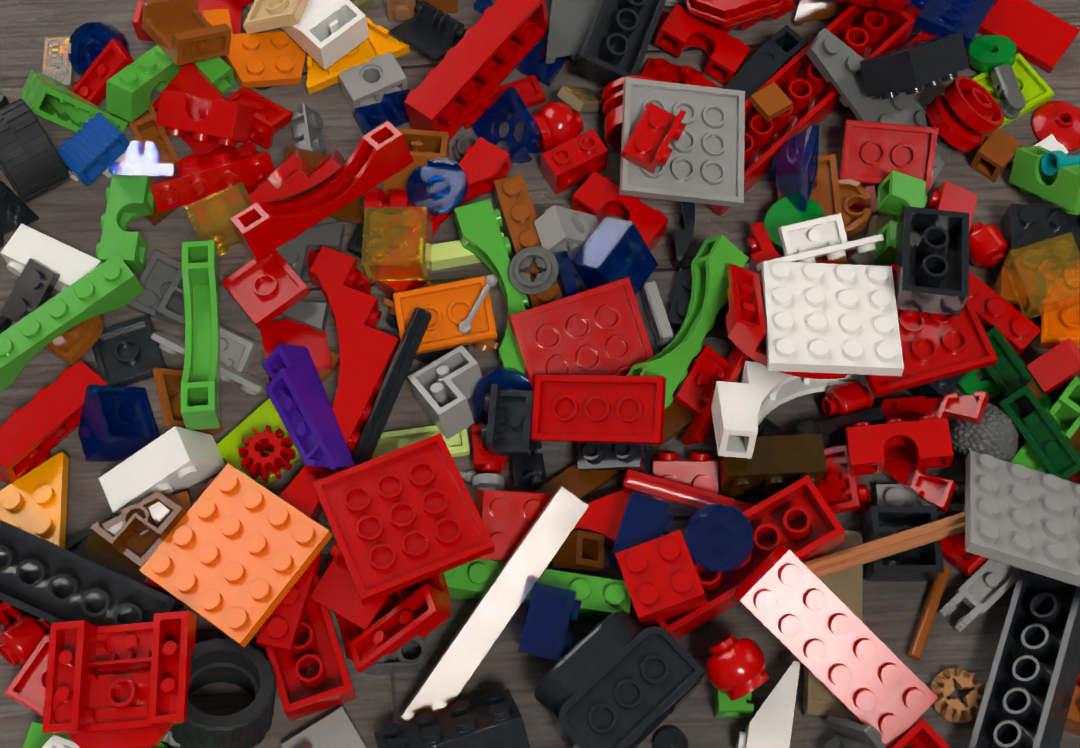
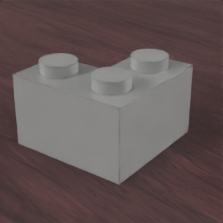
(444, 390)

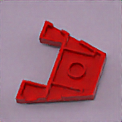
(900, 462)

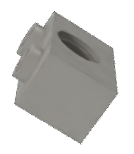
(381, 70)
(565, 229)

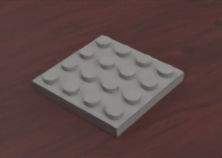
(709, 153)
(1022, 517)

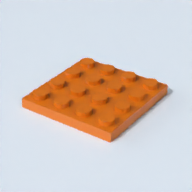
(236, 554)

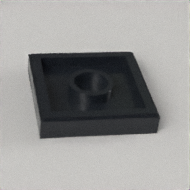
(128, 353)

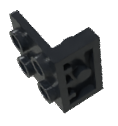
(615, 457)

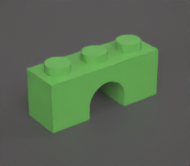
(131, 88)
(1057, 189)
(893, 194)
(126, 199)

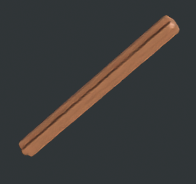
(887, 546)

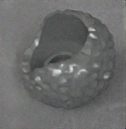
(993, 436)

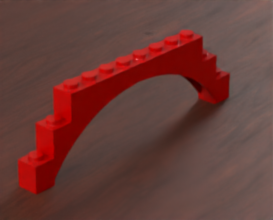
(362, 370)

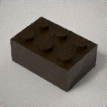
(773, 466)

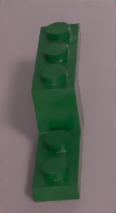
(1029, 408)

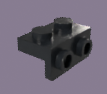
(508, 422)

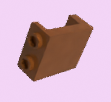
(183, 31)

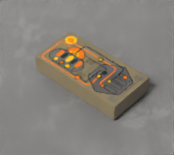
(56, 60)
(581, 98)

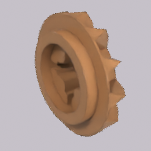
(952, 709)

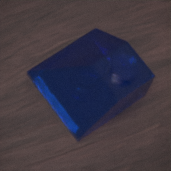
(798, 166)
(115, 422)

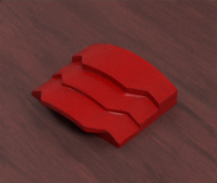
(747, 321)
(401, 618)
(119, 680)

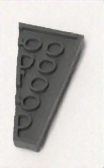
(842, 68)

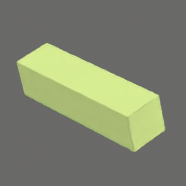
(451, 255)

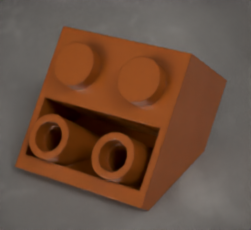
(423, 146)

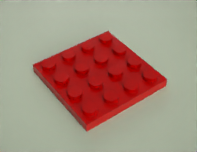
(583, 334)
(936, 348)
(402, 518)

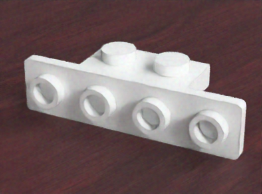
(820, 238)

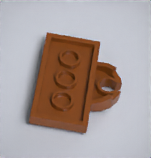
(837, 196)

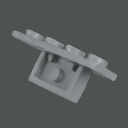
(235, 357)

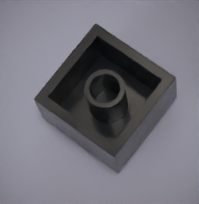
(913, 565)

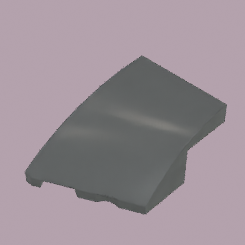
(569, 27)
(164, 290)

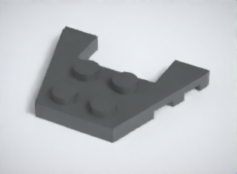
(296, 255)

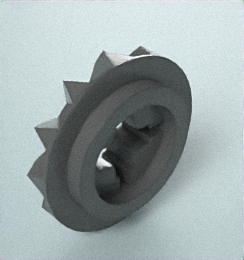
(524, 262)

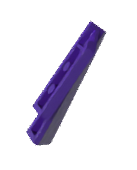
(305, 408)

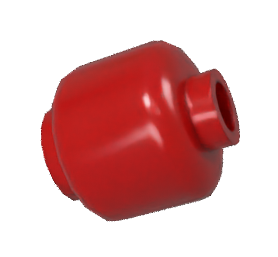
(986, 245)
(846, 399)
(21, 639)

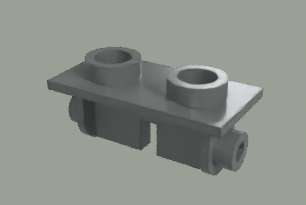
(308, 126)

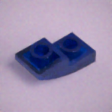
(389, 109)

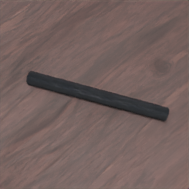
(391, 386)

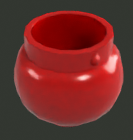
(557, 124)
(736, 666)

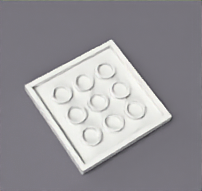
(831, 319)

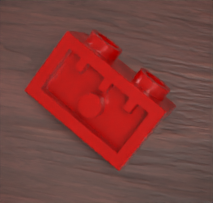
(267, 116)
(652, 136)
(838, 488)

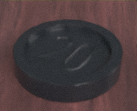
(670, 738)

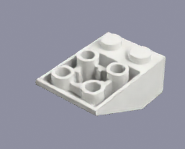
(329, 30)

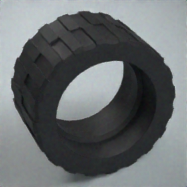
(28, 153)
(230, 663)

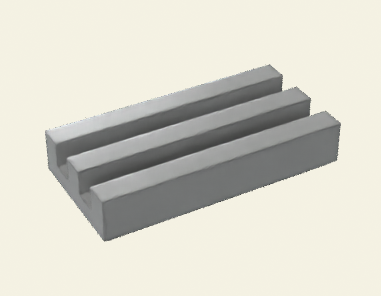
(656, 315)

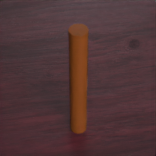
(928, 614)

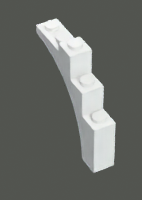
(743, 405)

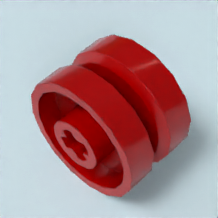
(965, 114)

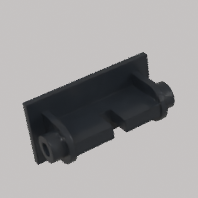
(529, 471)

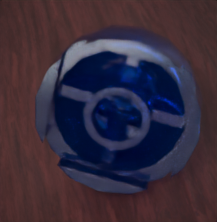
(90, 41)

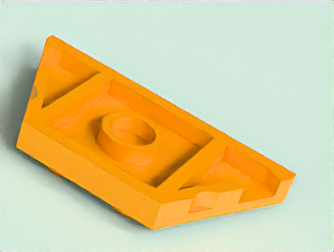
(377, 44)
(39, 500)

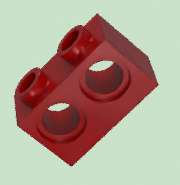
(574, 161)

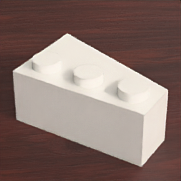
(164, 465)

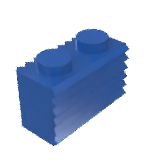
(92, 149)

